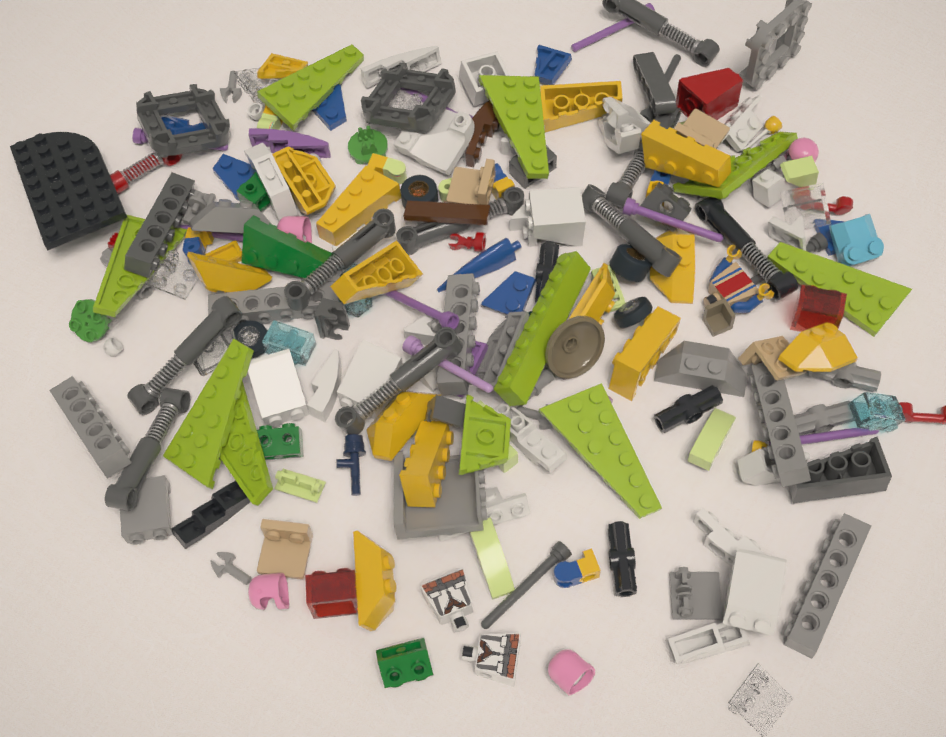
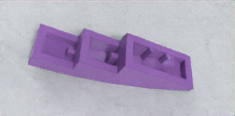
(281, 139)

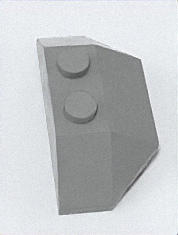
(226, 216)
(501, 346)
(701, 366)

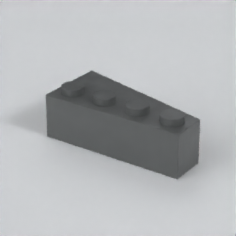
(844, 474)

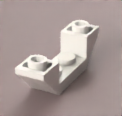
(622, 139)
(272, 180)

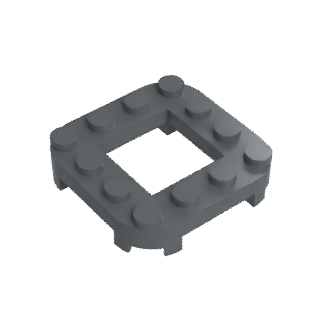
(422, 117)
(162, 141)

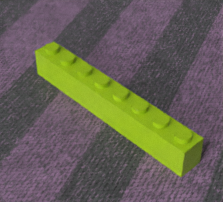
(550, 311)

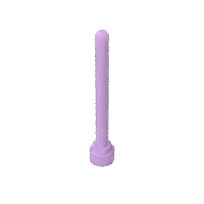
(413, 345)

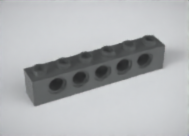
(159, 226)

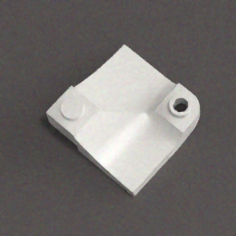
(442, 144)

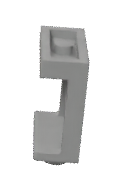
(151, 514)

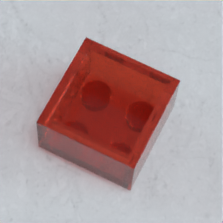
(816, 307)
(331, 593)

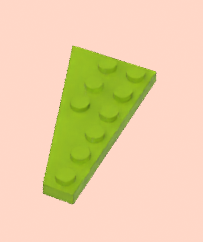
(307, 88)
(520, 114)
(742, 167)
(119, 284)
(869, 297)
(209, 421)
(599, 438)
(244, 453)

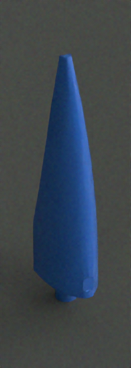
(489, 260)

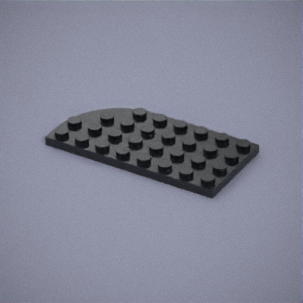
(66, 186)

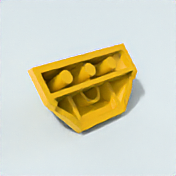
(306, 179)
(227, 275)
(680, 285)
(597, 297)
(819, 350)
(397, 423)
(373, 582)

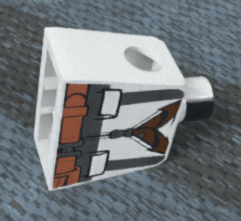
(449, 599)
(495, 656)

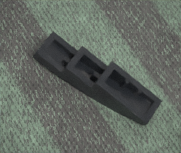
(211, 515)

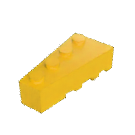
(576, 102)
(683, 156)
(357, 205)
(642, 352)
(426, 464)

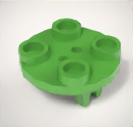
(365, 143)
(86, 323)

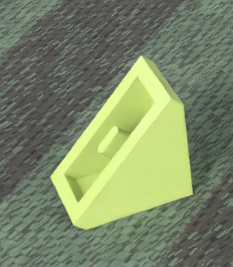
(800, 171)

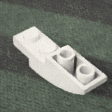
(530, 440)
(721, 540)

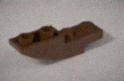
(484, 126)

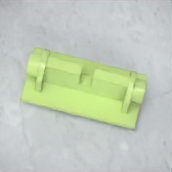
(299, 485)

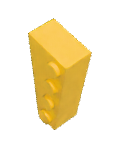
(379, 274)

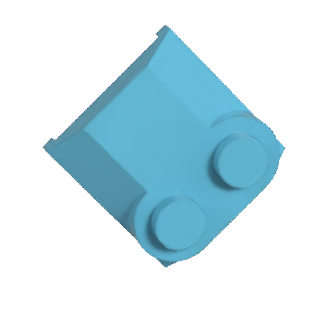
(856, 240)

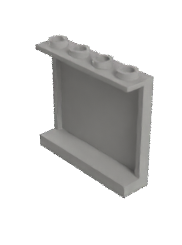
(455, 512)

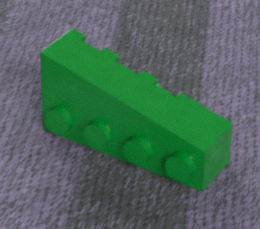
(278, 251)

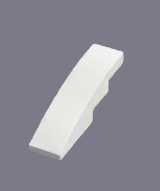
(417, 60)

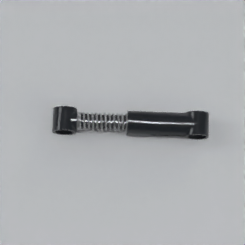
(713, 212)

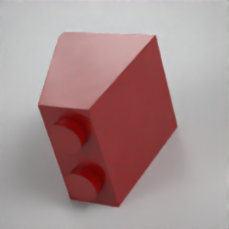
(709, 92)

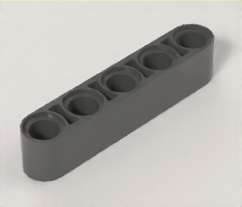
(654, 83)

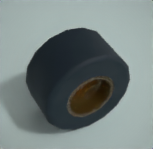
(419, 189)
(629, 263)

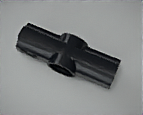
(548, 258)
(688, 409)
(622, 559)

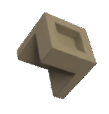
(718, 317)

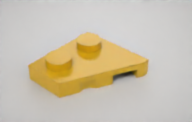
(280, 67)

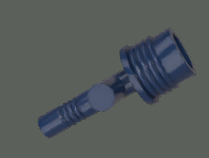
(354, 449)

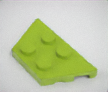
(483, 438)

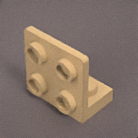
(703, 129)
(472, 185)
(768, 352)
(285, 548)

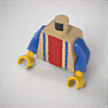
(735, 286)

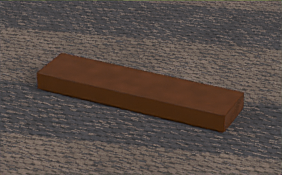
(447, 212)

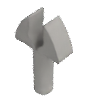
(237, 92)
(775, 165)
(534, 414)
(230, 568)

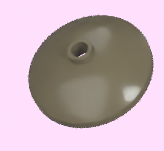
(575, 347)

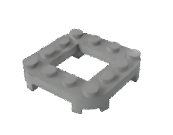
(761, 63)

